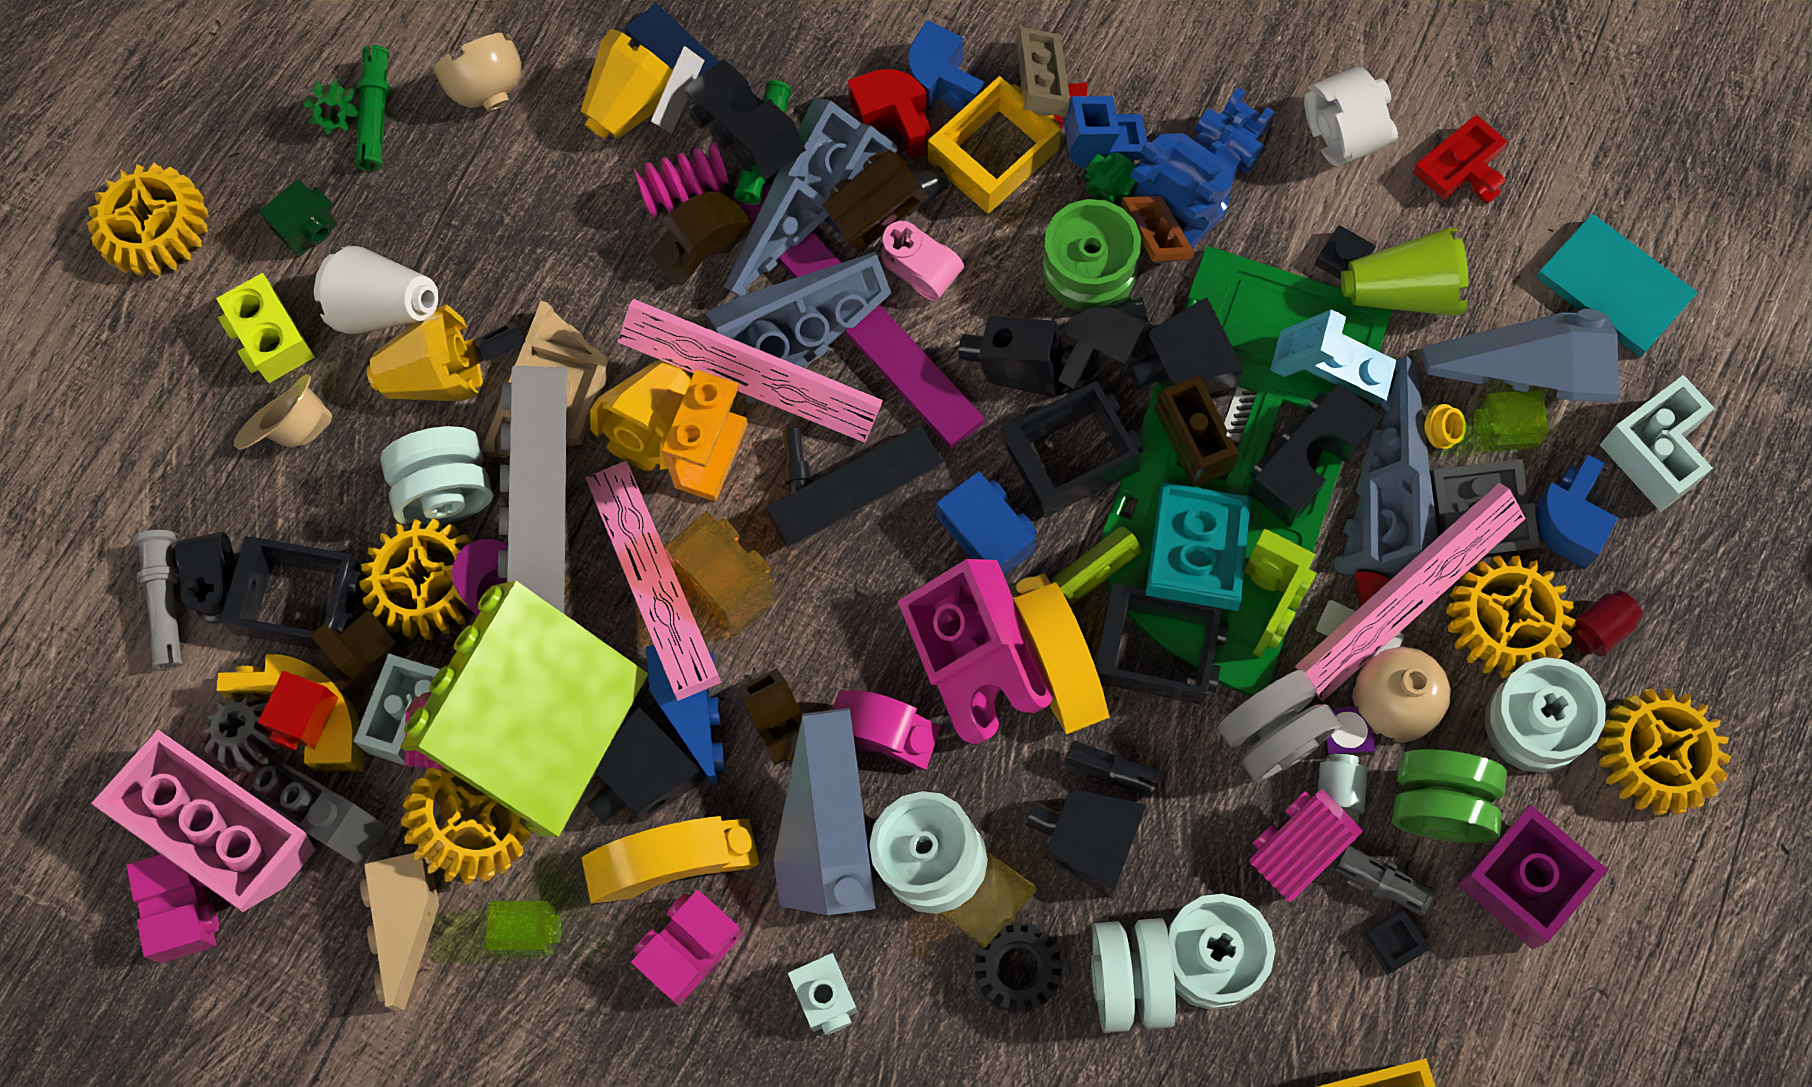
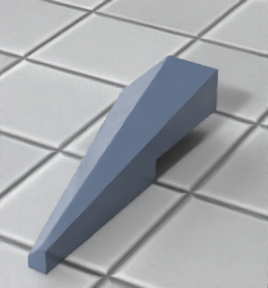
(793, 208)
(1394, 487)

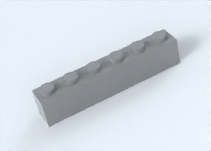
(535, 481)

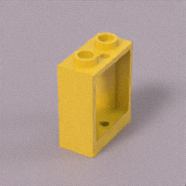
(969, 174)

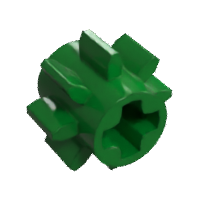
(332, 95)
(1110, 177)

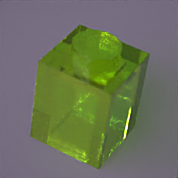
(1511, 420)
(522, 928)

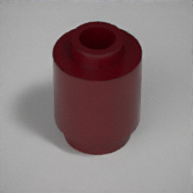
(1606, 623)

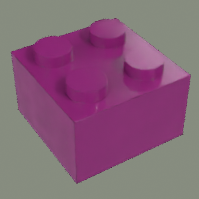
(1532, 877)

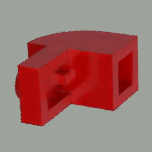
(892, 99)

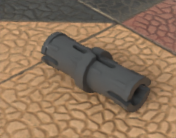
(1385, 880)

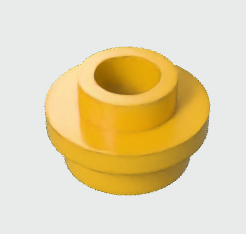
(1444, 426)

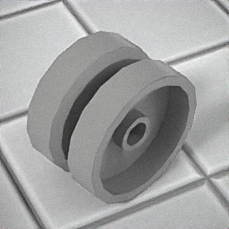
(1275, 720)

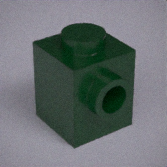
(299, 217)

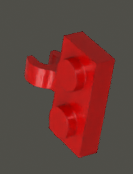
(1464, 159)

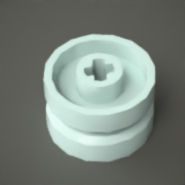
(436, 475)
(1545, 715)
(928, 852)
(1245, 946)
(1138, 975)

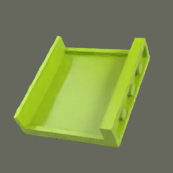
(525, 707)

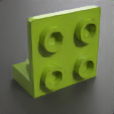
(1285, 567)

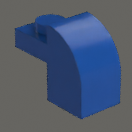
(935, 65)
(1096, 129)
(1570, 522)

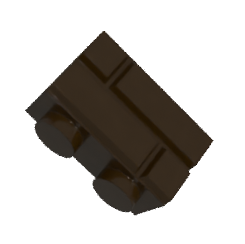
(874, 199)
(1196, 431)

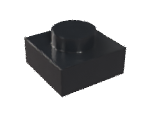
(1341, 249)

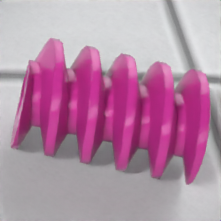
(681, 180)

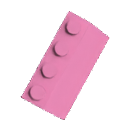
(205, 823)

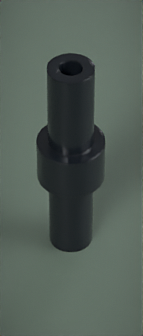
(796, 470)

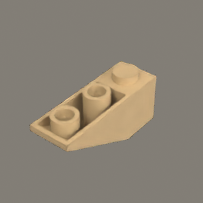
(403, 914)

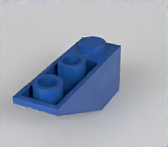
(690, 717)

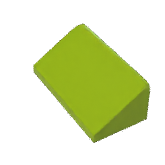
(1097, 564)

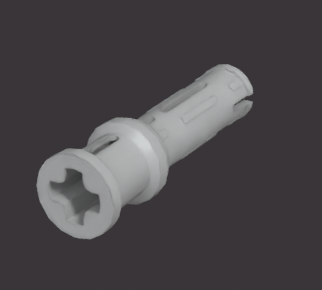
(158, 578)

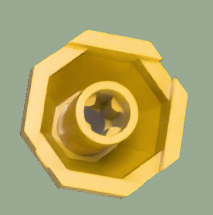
(623, 86)
(428, 361)
(641, 413)

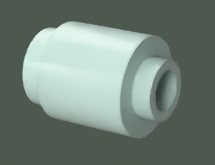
(1345, 783)

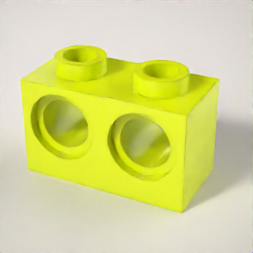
(267, 326)

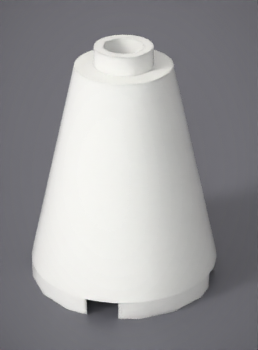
(371, 292)

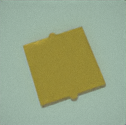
(993, 904)

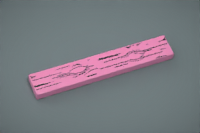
(755, 371)
(653, 581)
(1411, 590)

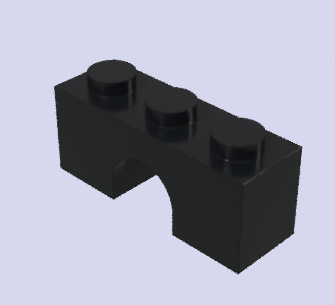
(758, 135)
(1336, 424)

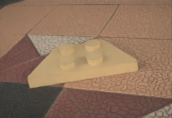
(557, 344)

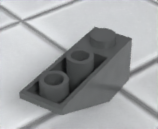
(317, 810)

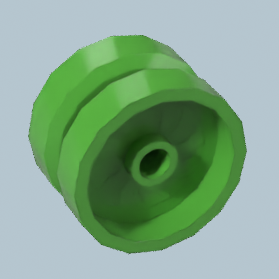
(1091, 254)
(1449, 796)

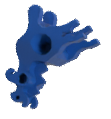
(1200, 172)

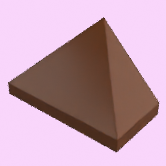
(1158, 229)

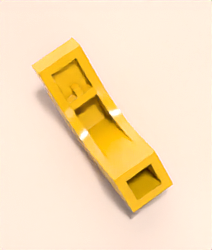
(1062, 653)
(336, 746)
(666, 855)

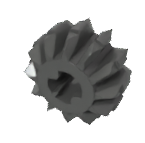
(236, 736)

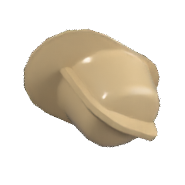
(289, 419)

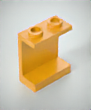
(704, 436)

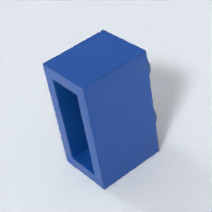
(986, 524)

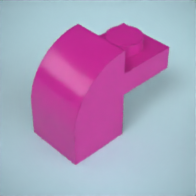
(889, 727)

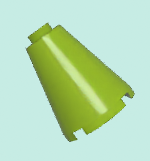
(1412, 276)

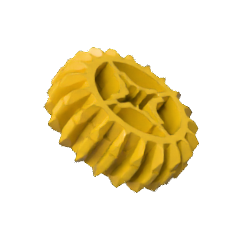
(168, 226)
(387, 579)
(1547, 627)
(1652, 734)
(484, 850)

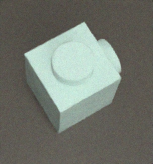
(823, 995)

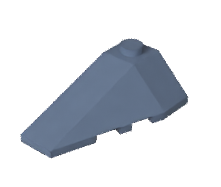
(804, 313)
(1555, 352)
(822, 832)

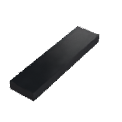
(853, 486)

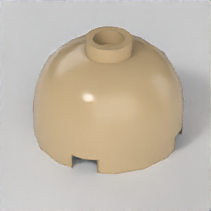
(481, 73)
(1402, 693)

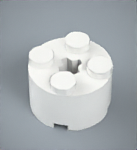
(1350, 115)

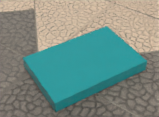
(1617, 278)
(1199, 546)

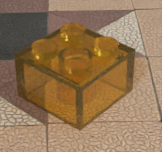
(721, 572)

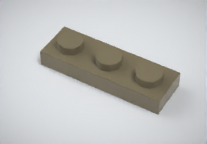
(1042, 72)

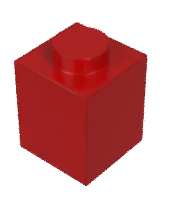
(297, 711)

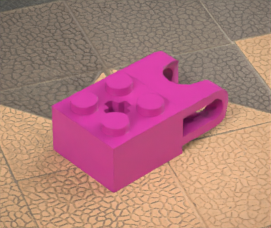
(975, 646)

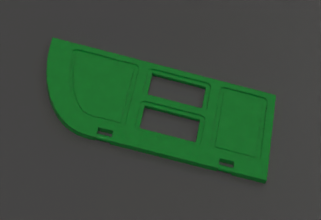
(1252, 308)

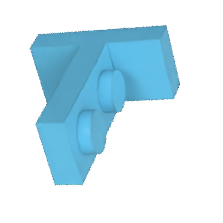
(1328, 353)

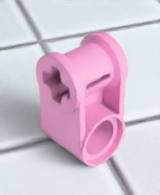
(924, 264)

